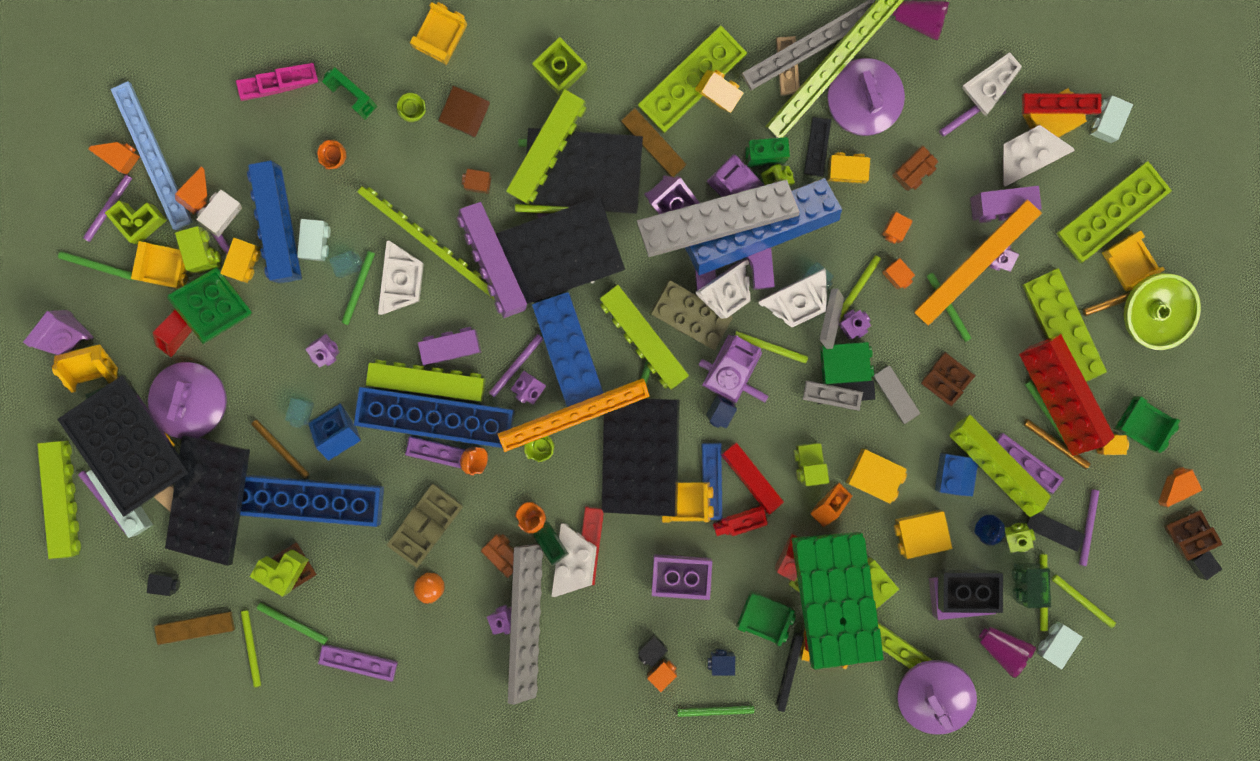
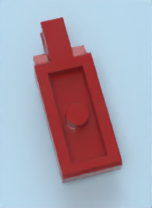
(741, 522)

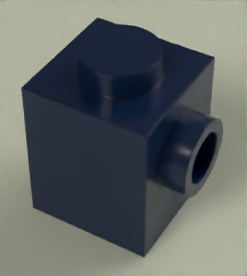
(721, 412)
(721, 663)

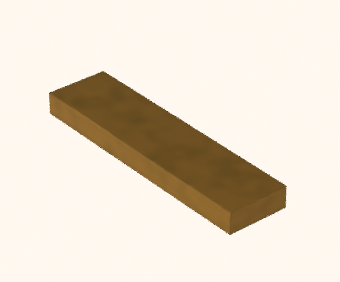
(654, 143)
(194, 628)

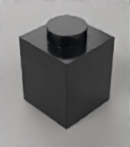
(1205, 565)
(163, 583)
(652, 650)

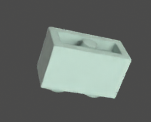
(1111, 120)
(313, 240)
(1059, 644)

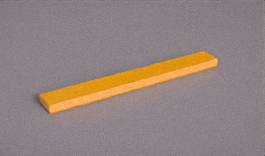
(978, 262)
(573, 415)

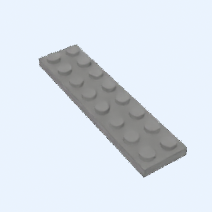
(717, 218)
(525, 623)

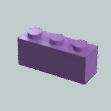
(449, 346)

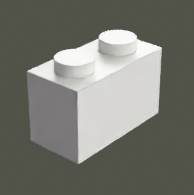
(218, 213)

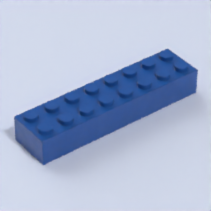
(816, 209)
(432, 417)
(312, 500)

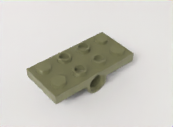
(689, 315)
(425, 525)

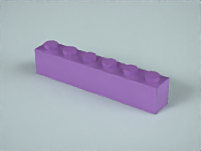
(492, 260)

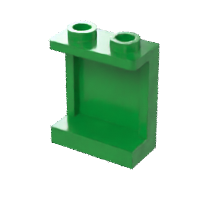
(364, 105)
(767, 152)
(846, 363)
(1147, 425)
(766, 618)

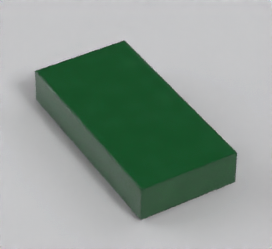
(550, 544)

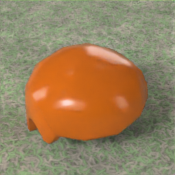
(331, 154)
(473, 460)
(530, 517)
(429, 588)

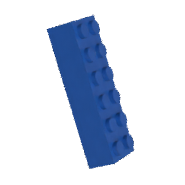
(274, 222)
(567, 349)

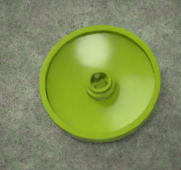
(1162, 311)

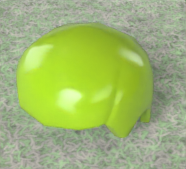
(411, 107)
(539, 449)

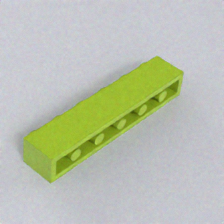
(546, 146)
(644, 337)
(425, 381)
(1000, 466)
(58, 499)

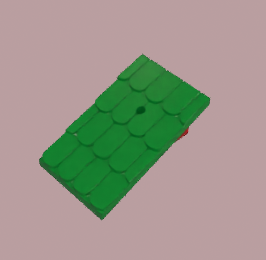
(837, 600)

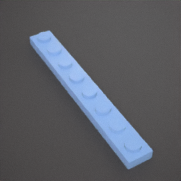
(151, 154)

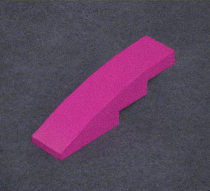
(277, 82)

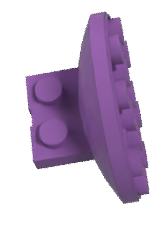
(866, 97)
(187, 400)
(937, 697)

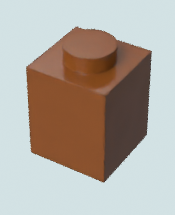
(476, 181)

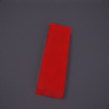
(1061, 103)
(752, 478)
(592, 530)

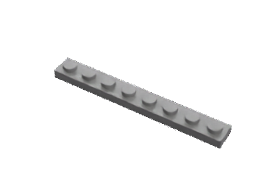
(804, 48)

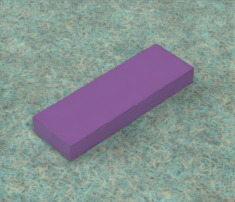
(434, 451)

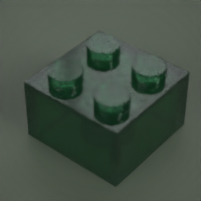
(1032, 585)

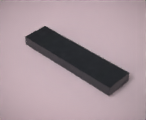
(789, 671)

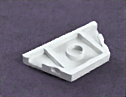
(1031, 152)
(400, 279)
(727, 291)
(799, 300)
(577, 567)

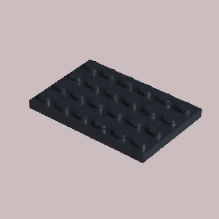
(593, 168)
(562, 250)
(123, 445)
(641, 458)
(208, 500)

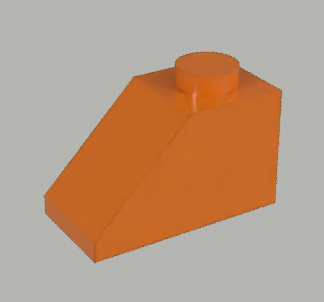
(117, 155)
(194, 192)
(1179, 486)
(831, 505)

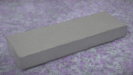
(832, 318)
(896, 394)
(832, 395)

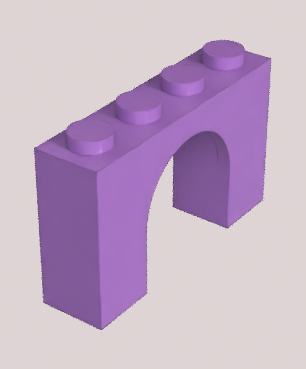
(761, 268)

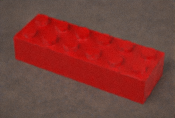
(1067, 395)

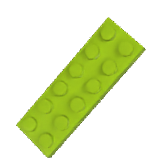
(677, 91)
(1114, 212)
(1060, 315)

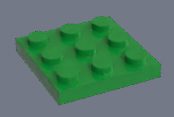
(209, 305)

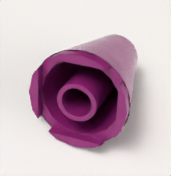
(923, 16)
(1007, 650)

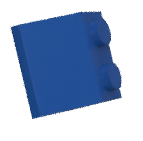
(334, 432)
(956, 475)

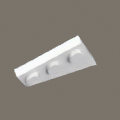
(992, 82)

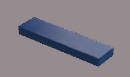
(713, 473)

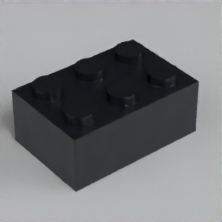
(970, 591)

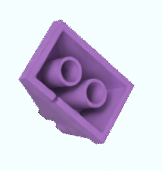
(733, 178)
(670, 195)
(57, 333)
(732, 368)

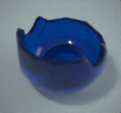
(990, 530)

